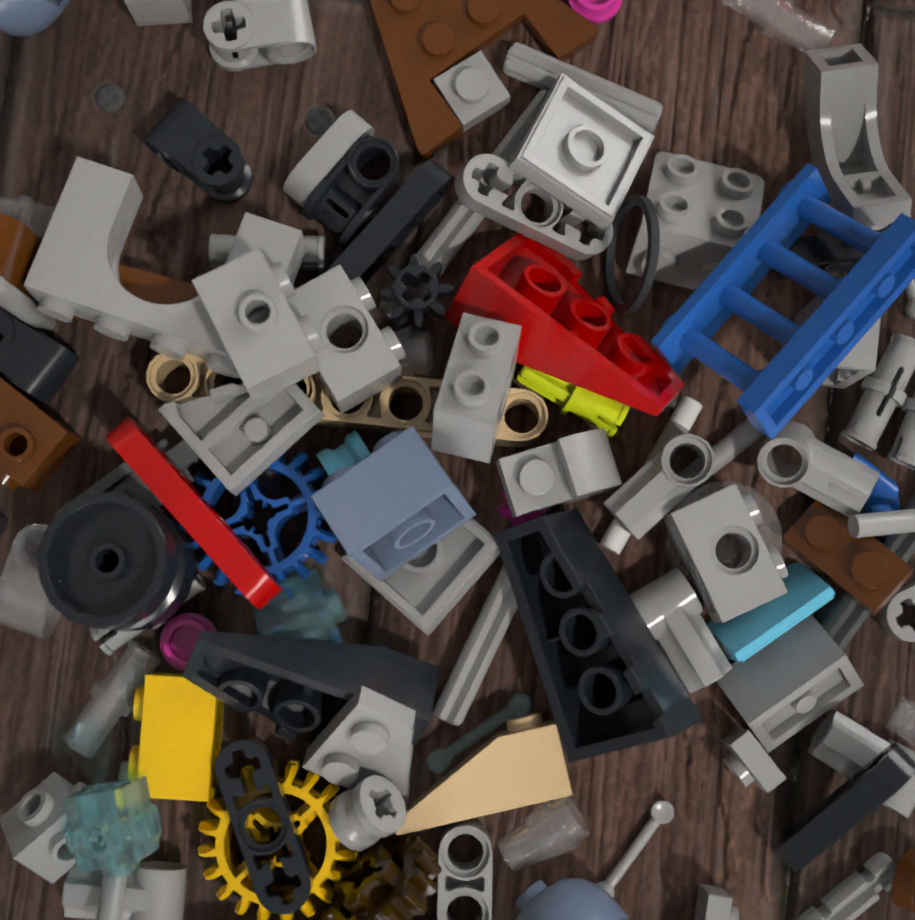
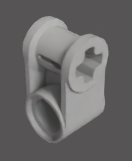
(265, 30)

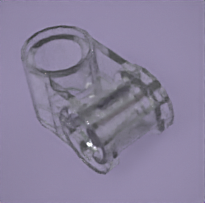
(21, 593)

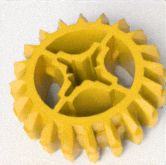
(259, 821)

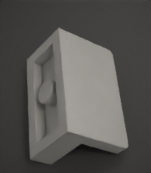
(790, 682)

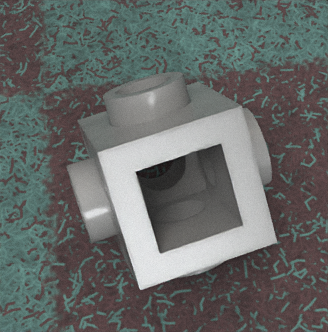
(37, 828)

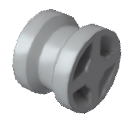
(367, 813)

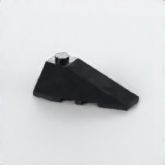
(306, 681)

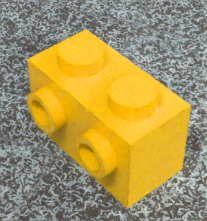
(177, 738)

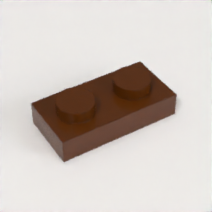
(856, 566)

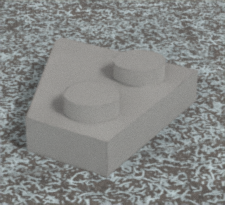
(242, 436)
(365, 740)

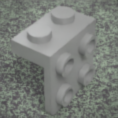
(700, 217)

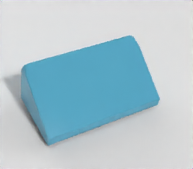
(762, 625)

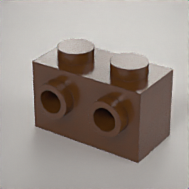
(30, 439)

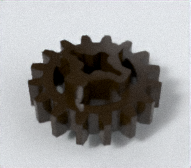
(386, 882)

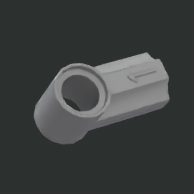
(821, 473)
(656, 488)
(676, 623)
(849, 747)
(150, 893)

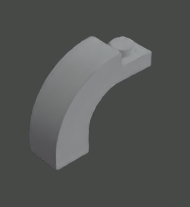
(845, 135)

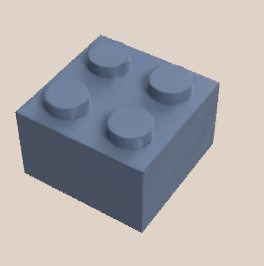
(392, 503)

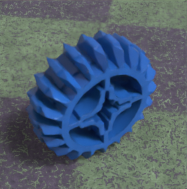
(288, 510)

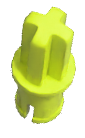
(589, 406)

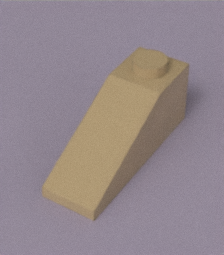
(502, 774)

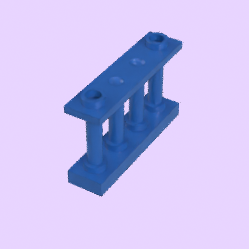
(828, 335)

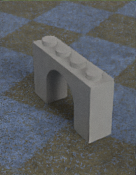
(80, 267)

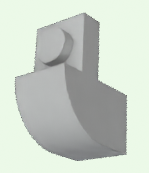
(559, 472)

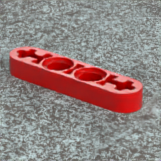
(194, 513)

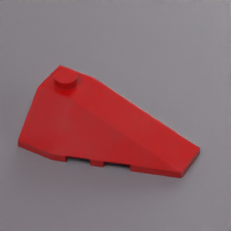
(563, 326)

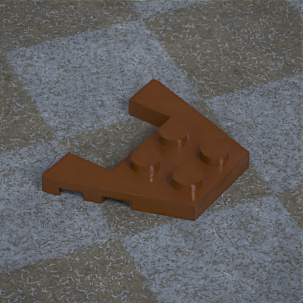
(435, 35)

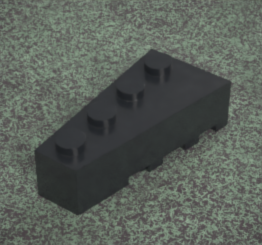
(589, 641)

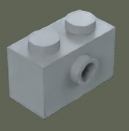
(258, 324)

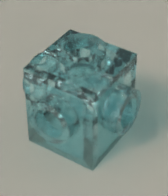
(303, 611)
(112, 826)

